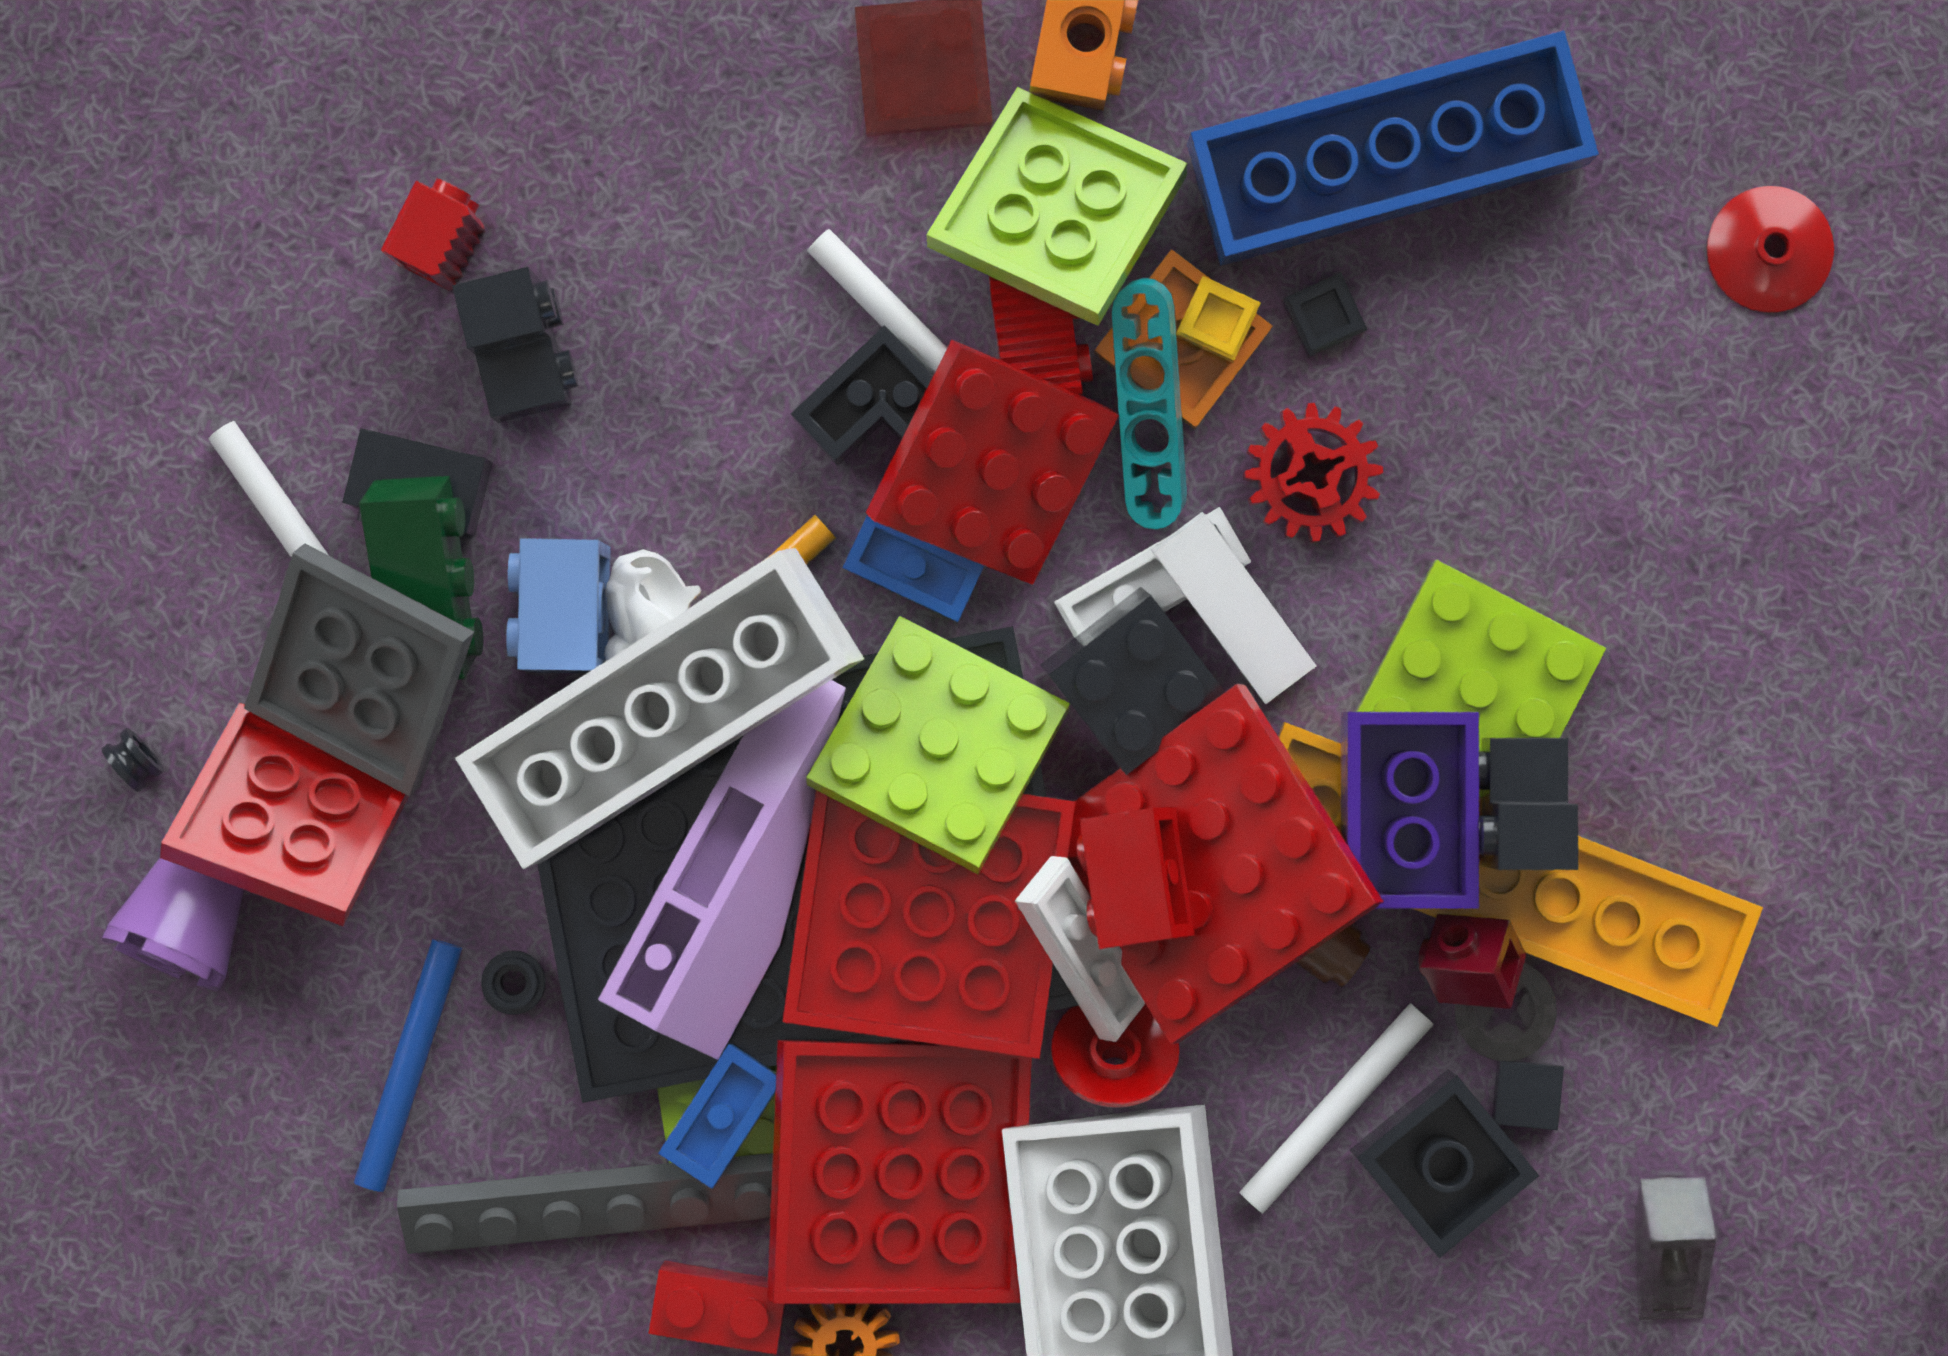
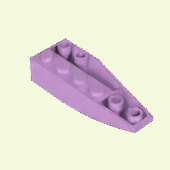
(728, 886)

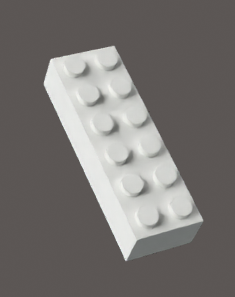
(659, 707)

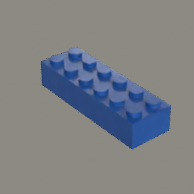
(1392, 148)

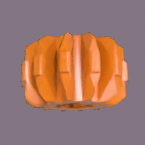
(844, 1319)

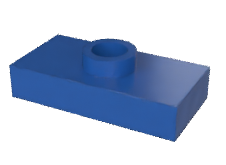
(913, 569)
(720, 1116)

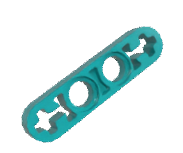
(1156, 404)

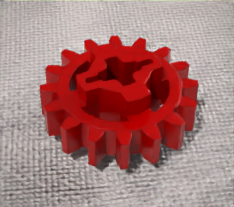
(1300, 445)

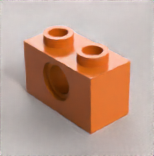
(1074, 75)

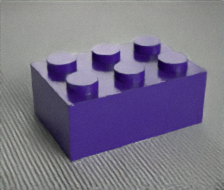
(1413, 805)

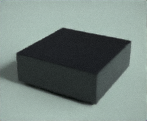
(1324, 315)
(1528, 1094)

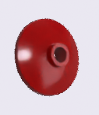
(1739, 256)
(1081, 1058)

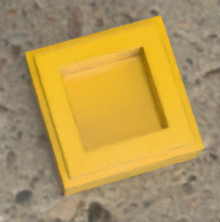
(1217, 319)

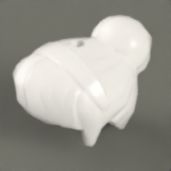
(642, 597)

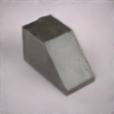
(1673, 1247)

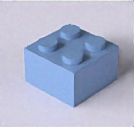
(561, 605)

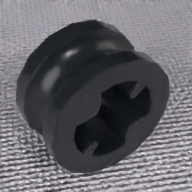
(132, 759)

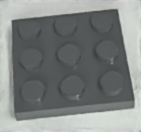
(358, 669)

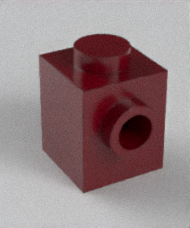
(1472, 961)

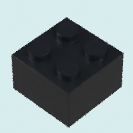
(1132, 679)
(1444, 1163)

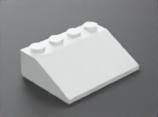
(1118, 1235)

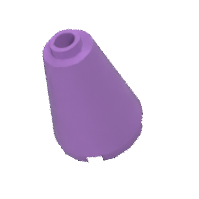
(179, 923)

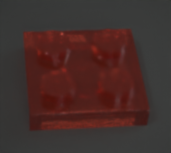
(923, 66)

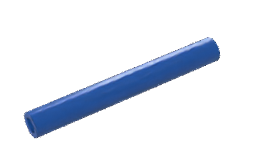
(407, 1065)

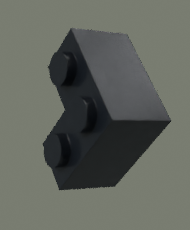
(512, 335)
(870, 389)
(1526, 805)

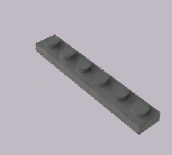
(581, 1205)

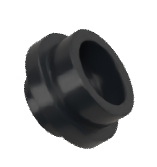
(493, 982)

